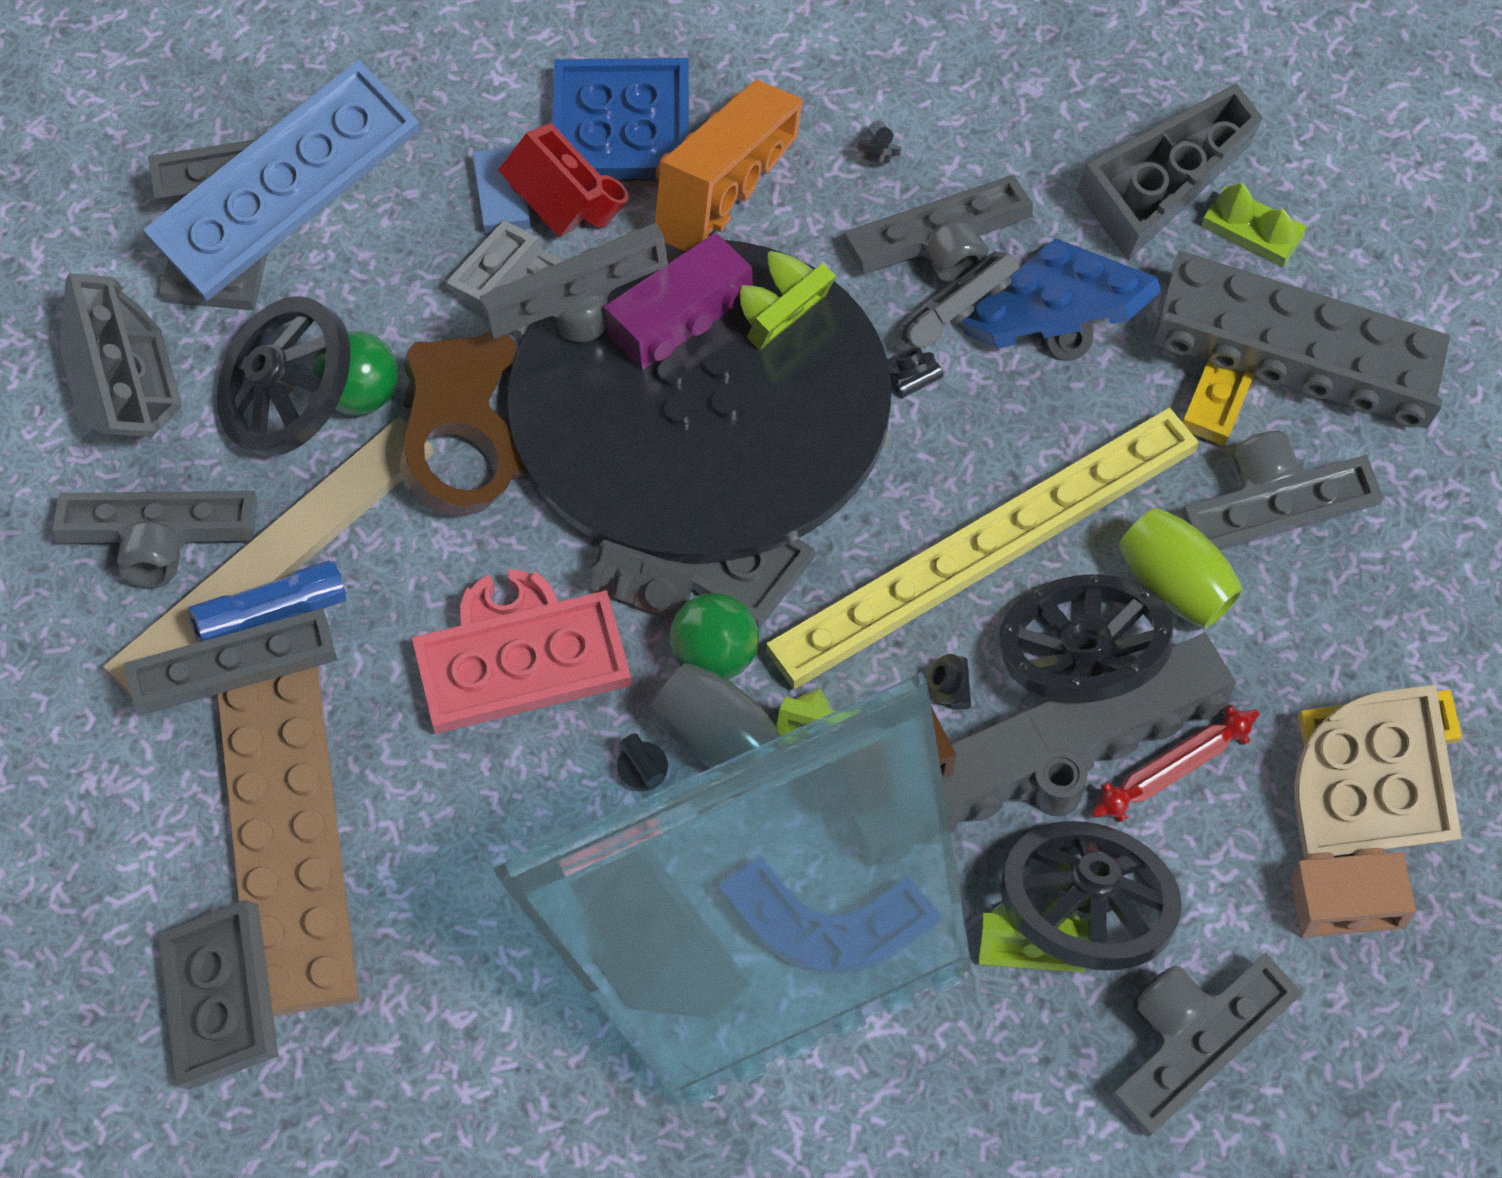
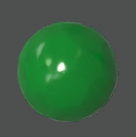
(370, 377)
(715, 634)

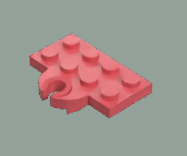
(519, 653)

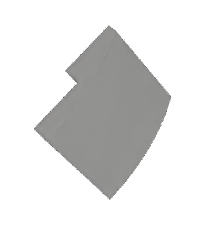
(500, 260)

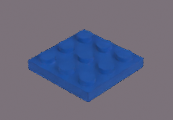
(622, 111)

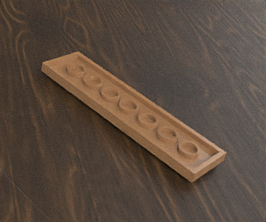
(289, 838)

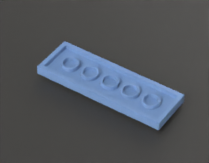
(282, 180)

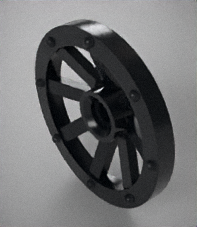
(275, 371)
(1087, 644)
(1094, 887)

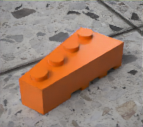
(723, 162)

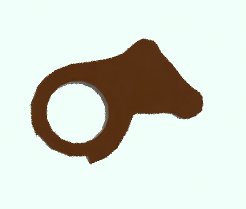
(451, 396)

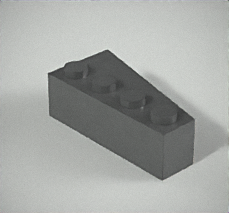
(1162, 170)

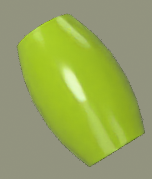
(1181, 567)

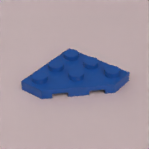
(1058, 293)

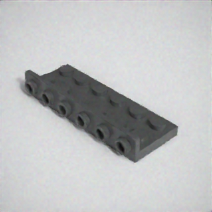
(1302, 340)

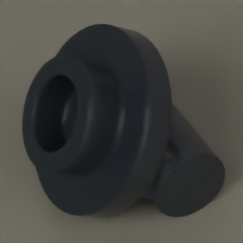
(879, 147)
(1070, 345)
(914, 371)
(950, 681)
(641, 764)

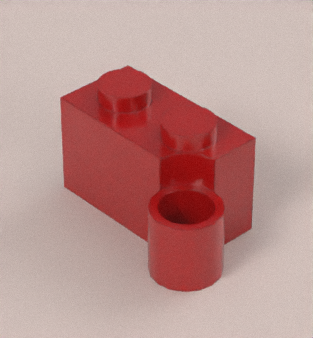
(561, 182)

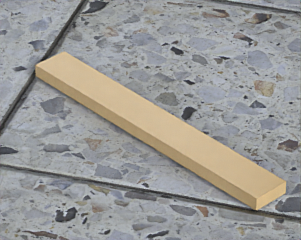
(284, 544)

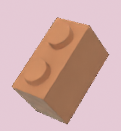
(1352, 893)

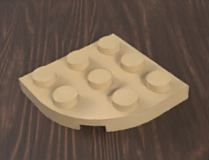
(1377, 776)

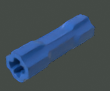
(284, 598)

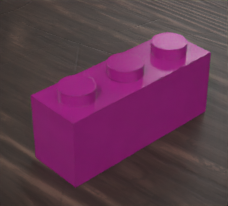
(678, 301)

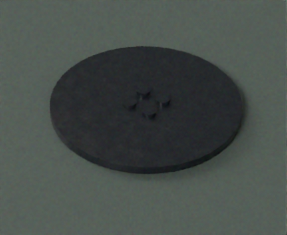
(717, 441)

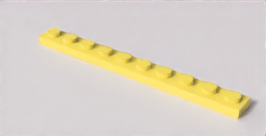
(980, 548)

